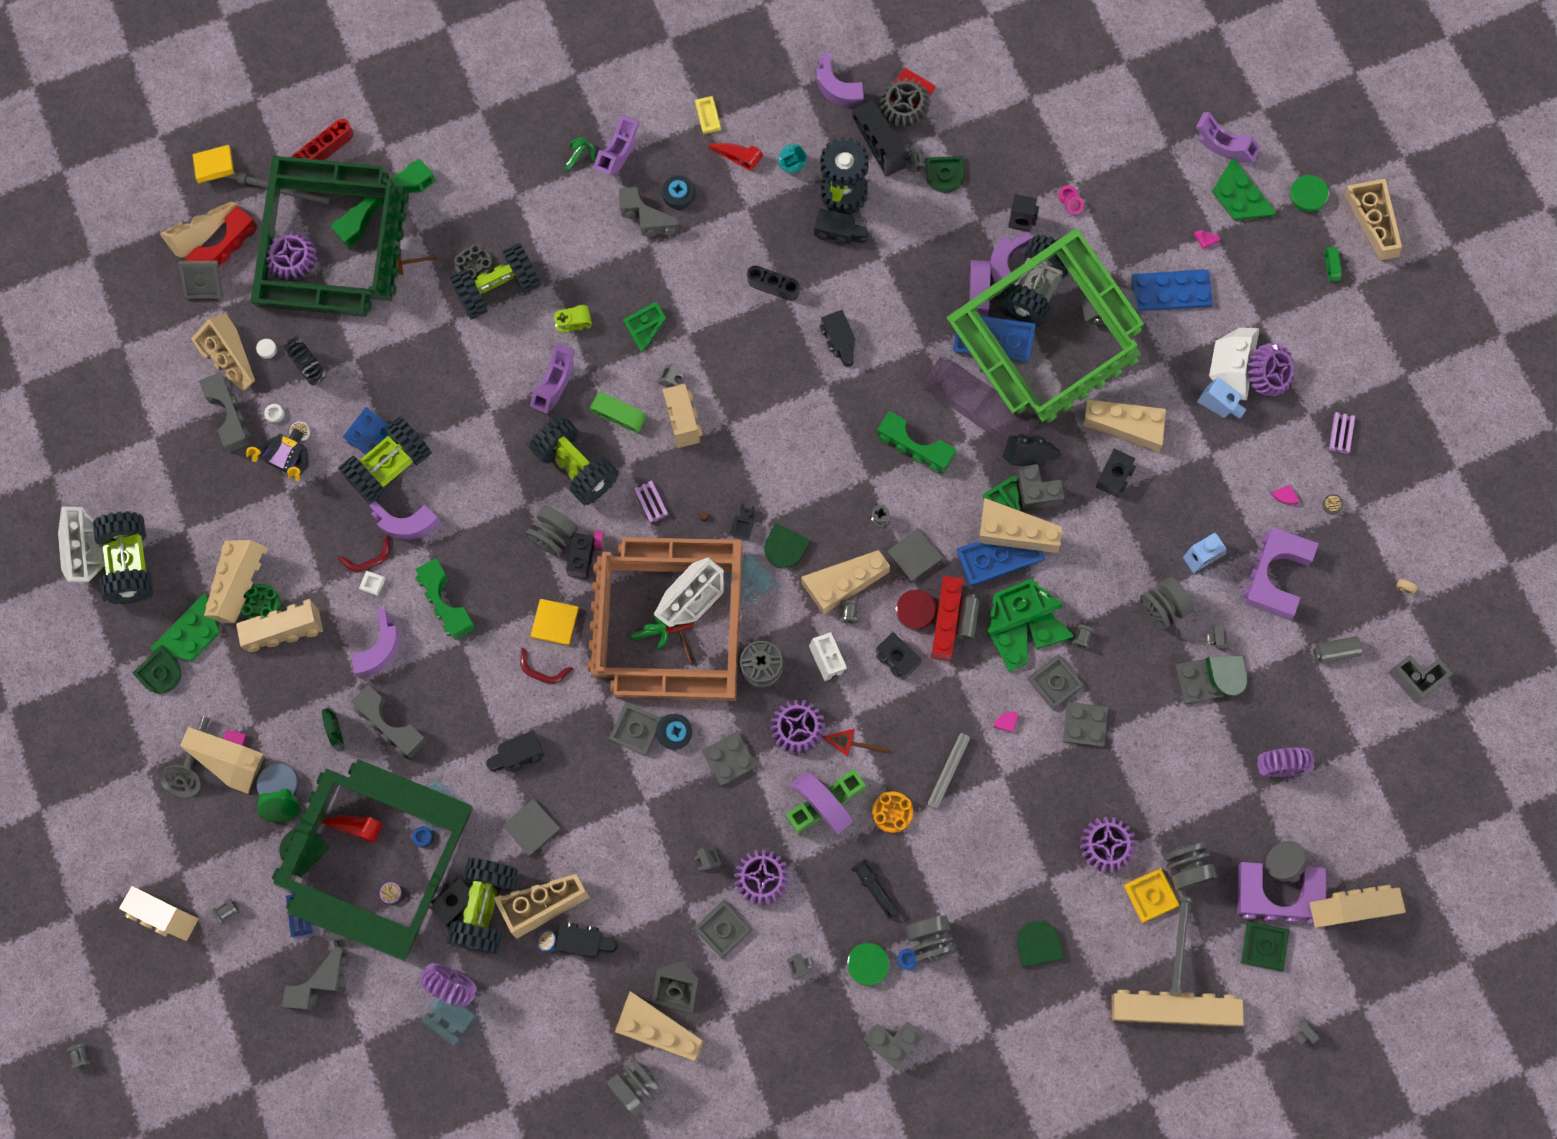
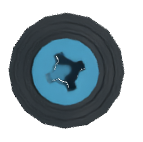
(684, 195)
(667, 734)

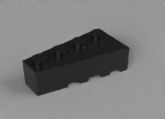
(880, 138)

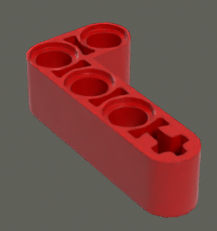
(319, 144)

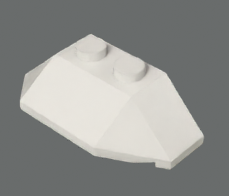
(1232, 358)
(78, 550)
(691, 593)

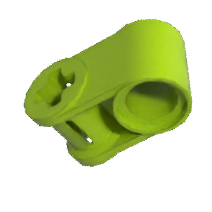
(575, 319)

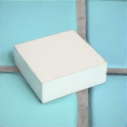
(372, 583)

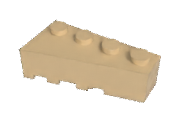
(280, 627)
(540, 903)

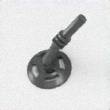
(183, 775)

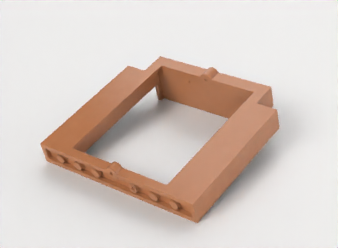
(666, 556)

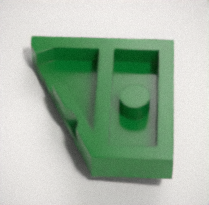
(645, 324)
(1012, 646)

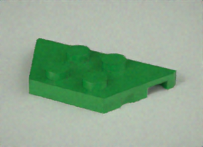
(1240, 195)
(1020, 605)
(190, 632)

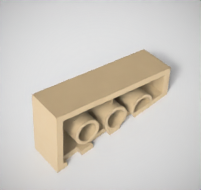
(1376, 216)
(1127, 422)
(1017, 529)
(233, 579)
(844, 580)
(1357, 906)
(650, 1026)

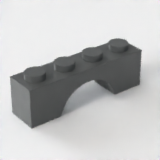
(232, 432)
(406, 738)

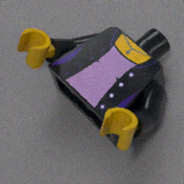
(283, 453)

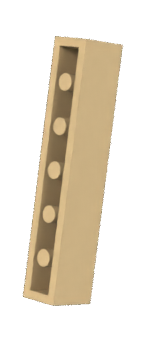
(1177, 1010)

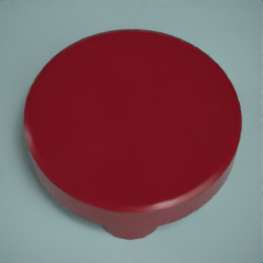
(915, 609)

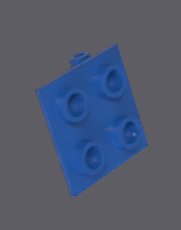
(366, 431)

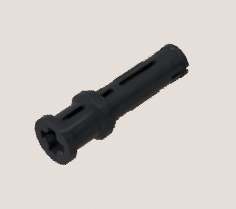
(870, 881)

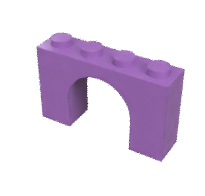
(1261, 592)
(1253, 902)

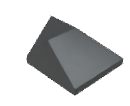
(675, 987)

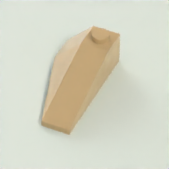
(186, 237)

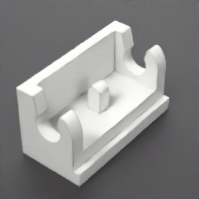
(827, 656)

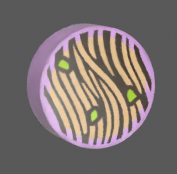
(390, 893)

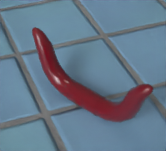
(371, 563)
(539, 676)

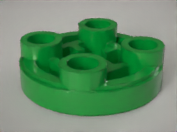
(1309, 193)
(260, 601)
(278, 806)
(868, 964)

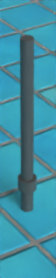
(243, 178)

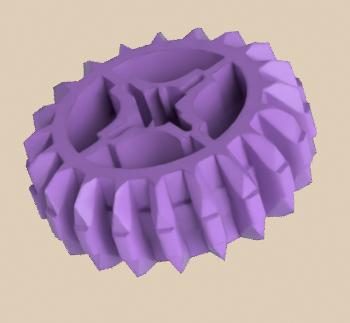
(300, 260)
(1271, 369)
(782, 717)
(1285, 762)
(1117, 843)
(753, 877)
(448, 984)

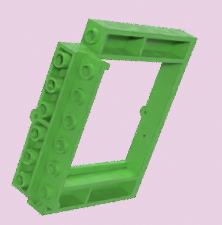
(1103, 296)

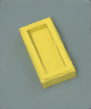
(708, 115)

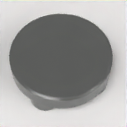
(475, 260)
(1287, 861)

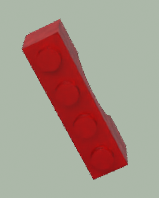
(238, 229)
(947, 618)

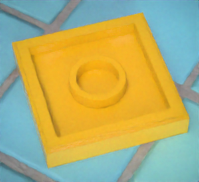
(213, 164)
(554, 622)
(1151, 895)

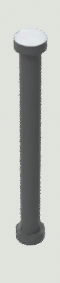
(1180, 947)

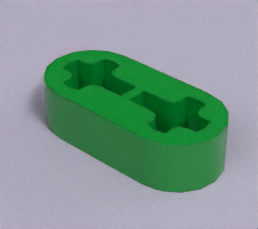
(1332, 264)

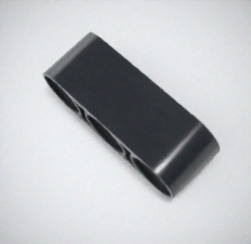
(767, 276)

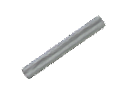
(948, 771)

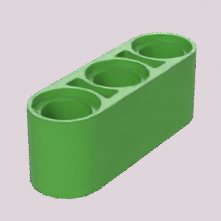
(618, 412)

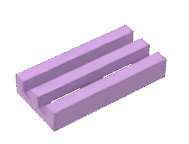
(1344, 418)
(644, 488)

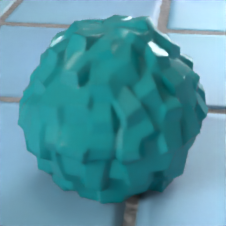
(792, 158)

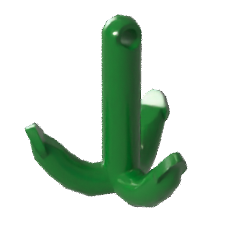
(580, 145)
(653, 629)

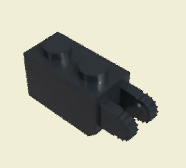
(839, 228)
(839, 336)
(1027, 450)
(516, 753)
(583, 941)

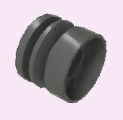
(553, 527)
(1166, 603)
(763, 675)
(1191, 867)
(931, 939)
(635, 1087)

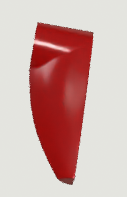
(741, 155)
(357, 826)

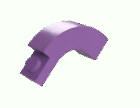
(840, 93)
(1226, 144)
(614, 156)
(1002, 253)
(979, 282)
(556, 379)
(407, 528)
(382, 652)
(822, 801)

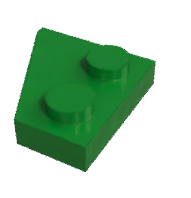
(1005, 494)
(1048, 631)

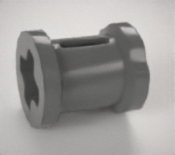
(916, 160)
(880, 509)
(849, 611)
(1083, 637)
(225, 911)
(76, 1050)

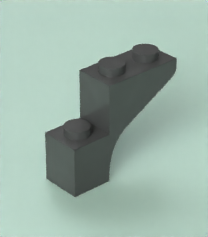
(651, 220)
(326, 978)

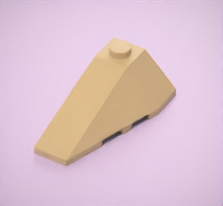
(222, 343)
(227, 760)

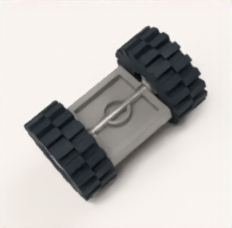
(1030, 296)

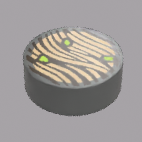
(1332, 504)

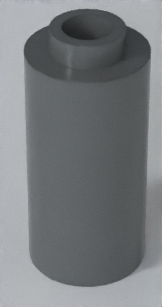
(967, 617)
(1338, 649)

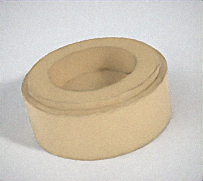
(1406, 587)

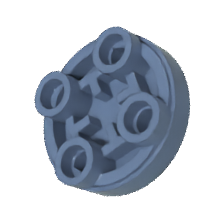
(277, 777)

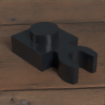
(743, 525)

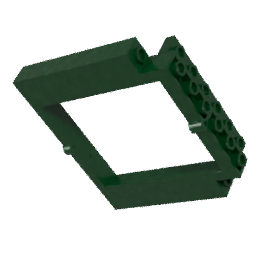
(336, 179)
(344, 917)

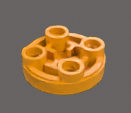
(892, 812)

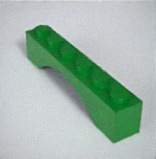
(353, 224)

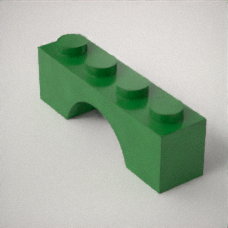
(936, 456)
(456, 619)

